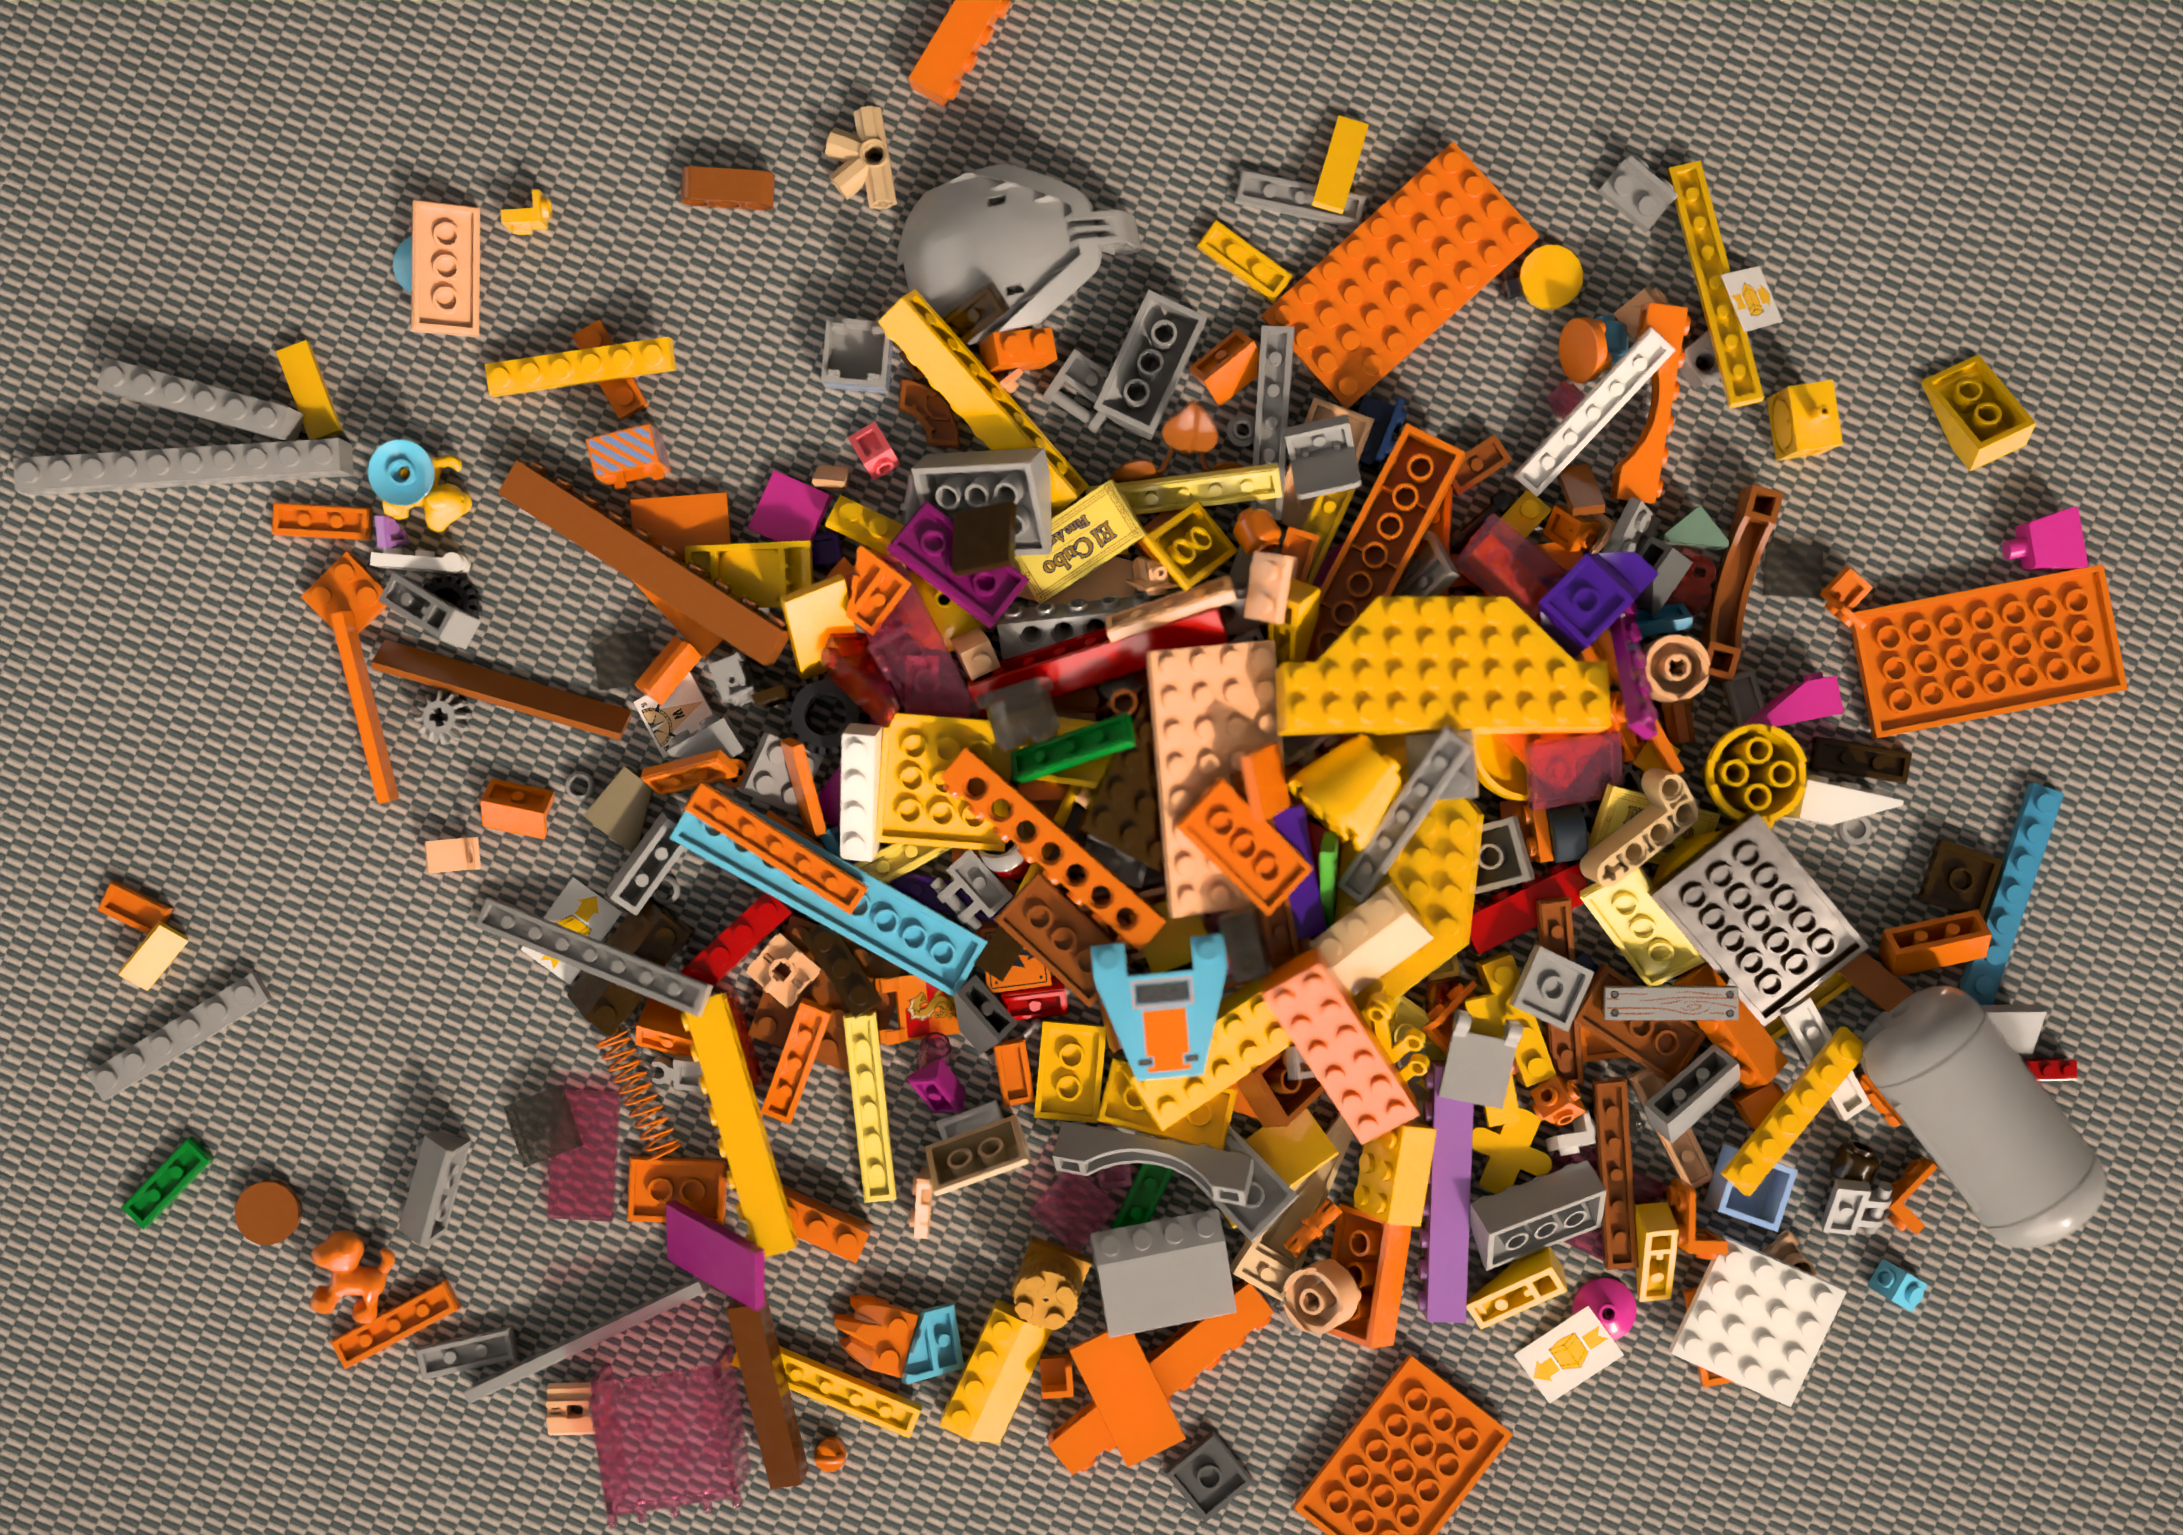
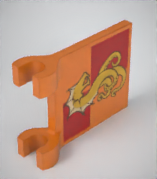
(919, 1009)

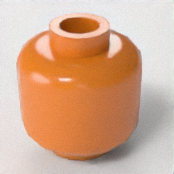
(1256, 531)

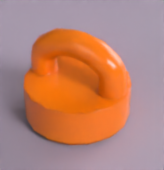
(830, 1454)

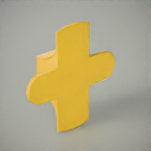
(1510, 1151)

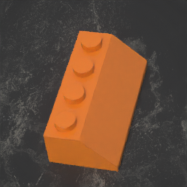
(1377, 1261)

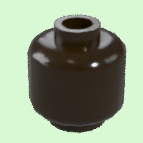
(1854, 1162)

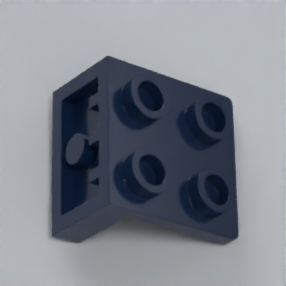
(1387, 420)

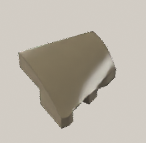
(622, 808)

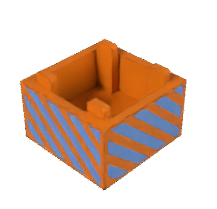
(628, 456)

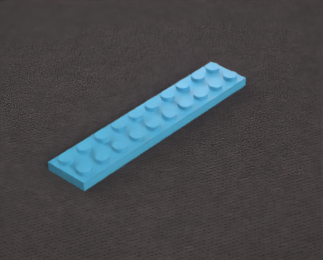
(881, 922)

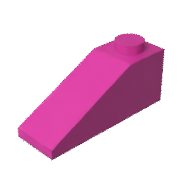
(1801, 702)

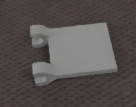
(1478, 1064)

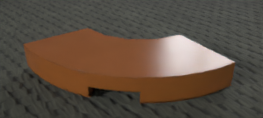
(931, 412)

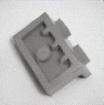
(1638, 192)

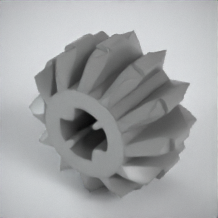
(442, 704)

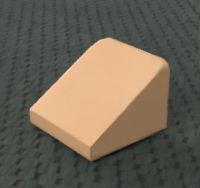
(831, 478)

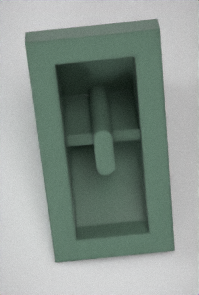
(1695, 531)

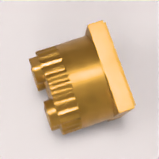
(1049, 1284)

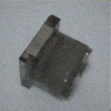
(1021, 713)

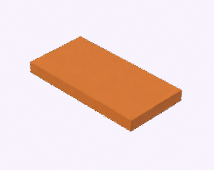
(1244, 851)
(1127, 1395)

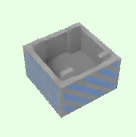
(856, 356)

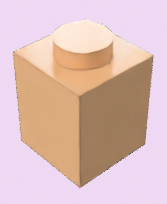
(975, 653)

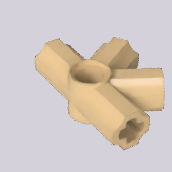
(855, 151)

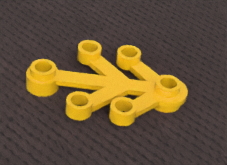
(1379, 1010)

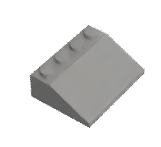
(989, 477)
(1163, 1273)

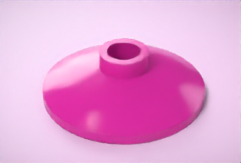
(1608, 1293)

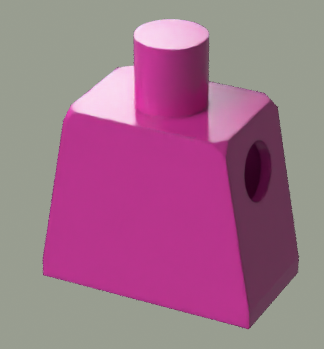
(2049, 542)

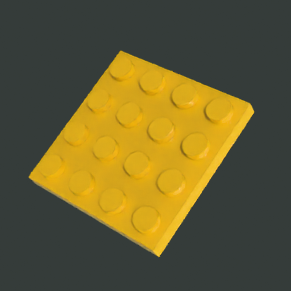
(912, 795)

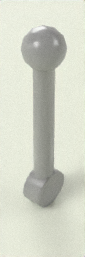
(1036, 1024)

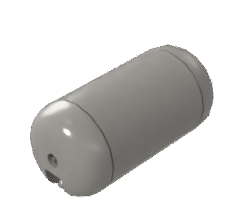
(1983, 1117)

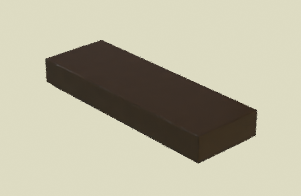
(1860, 760)

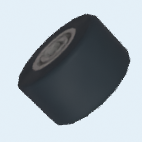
(1567, 832)

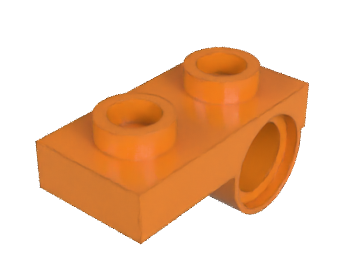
(1630, 740)

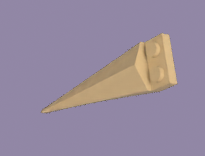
(1266, 1260)

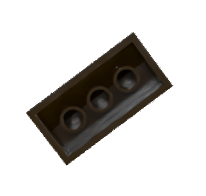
(650, 935)

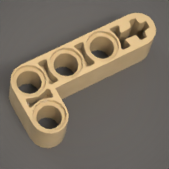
(1608, 860)

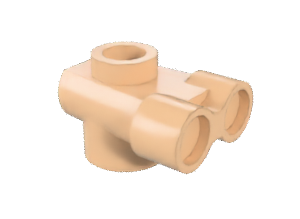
(1786, 1249)

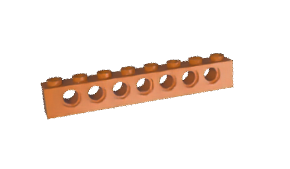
(957, 782)

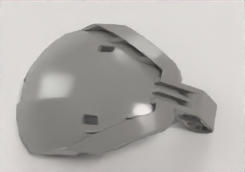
(1037, 239)

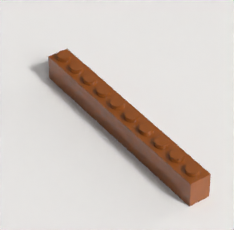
(645, 562)

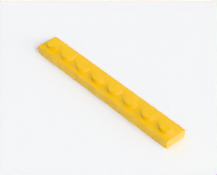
(1708, 264)

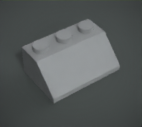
(432, 1186)

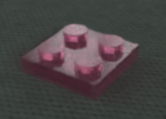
(1073, 1209)

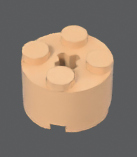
(1690, 670)
(1321, 1296)

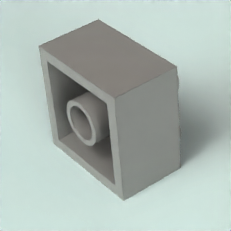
(1502, 856)

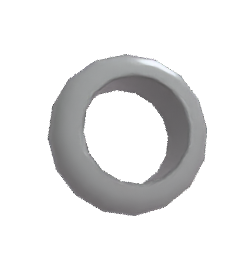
(568, 785)
(676, 892)

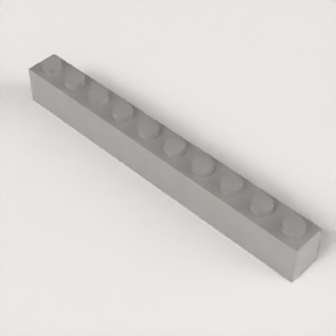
(183, 467)

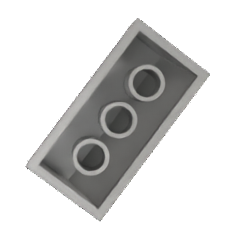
(1150, 364)
(1537, 1214)

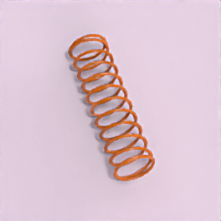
(671, 1145)

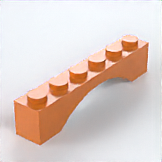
(1640, 469)

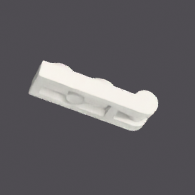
(422, 561)

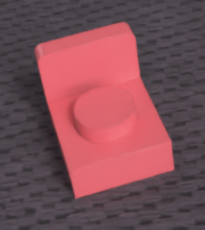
(874, 451)

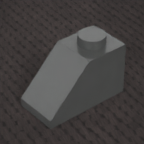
(981, 1015)

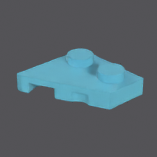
(934, 1345)

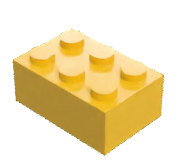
(1396, 1174)

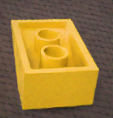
(1977, 412)
(1191, 546)

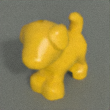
(442, 503)

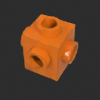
(1557, 1101)

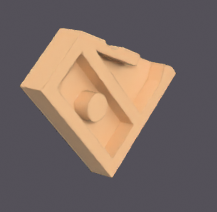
(921, 1214)

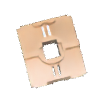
(783, 989)
(559, 1401)

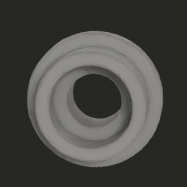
(1234, 437)

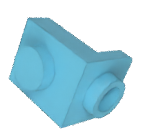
(1897, 1285)

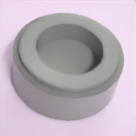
(1854, 831)

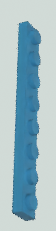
(2013, 889)

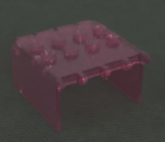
(669, 1439)

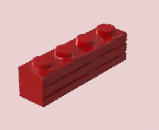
(2053, 1068)

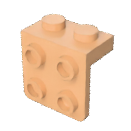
(1269, 586)

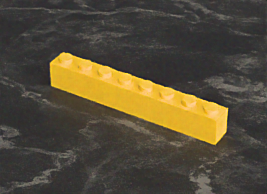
(974, 391)
(741, 1127)

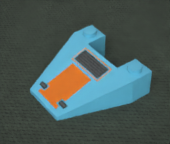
(1163, 1017)

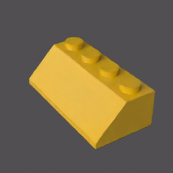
(994, 1375)

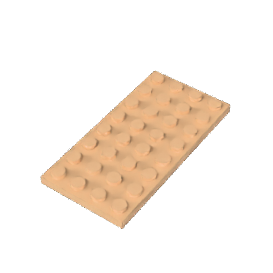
(1205, 716)

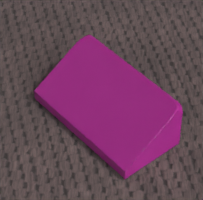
(938, 1087)

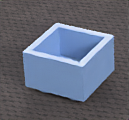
(1765, 1204)

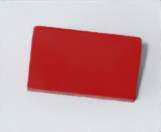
(1036, 1001)

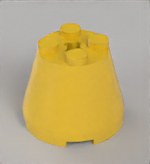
(1755, 770)
(1348, 789)

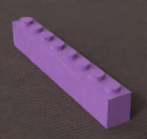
(1446, 1206)

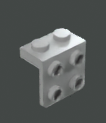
(1322, 457)

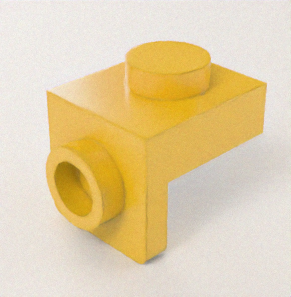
(527, 219)

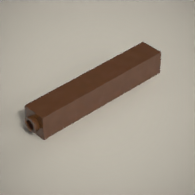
(768, 1394)

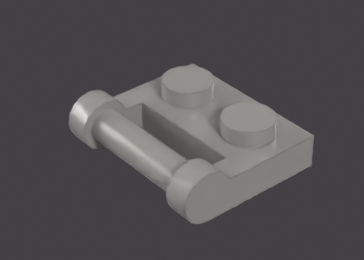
(1085, 378)

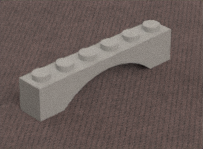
(200, 400)
(1090, 1149)

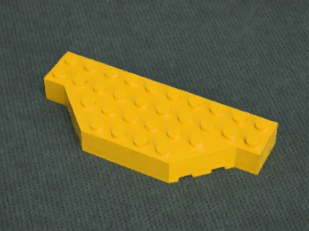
(1441, 664)
(1435, 877)

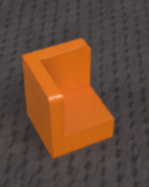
(1056, 1376)

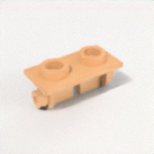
(1150, 576)

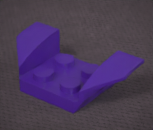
(1592, 598)

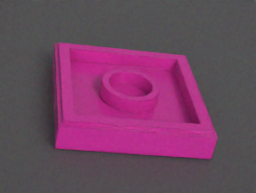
(789, 510)

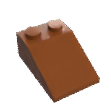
(1274, 1096)

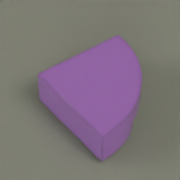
(389, 533)

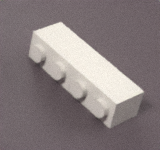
(860, 791)

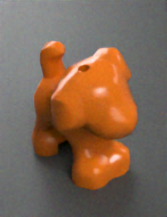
(342, 1257)

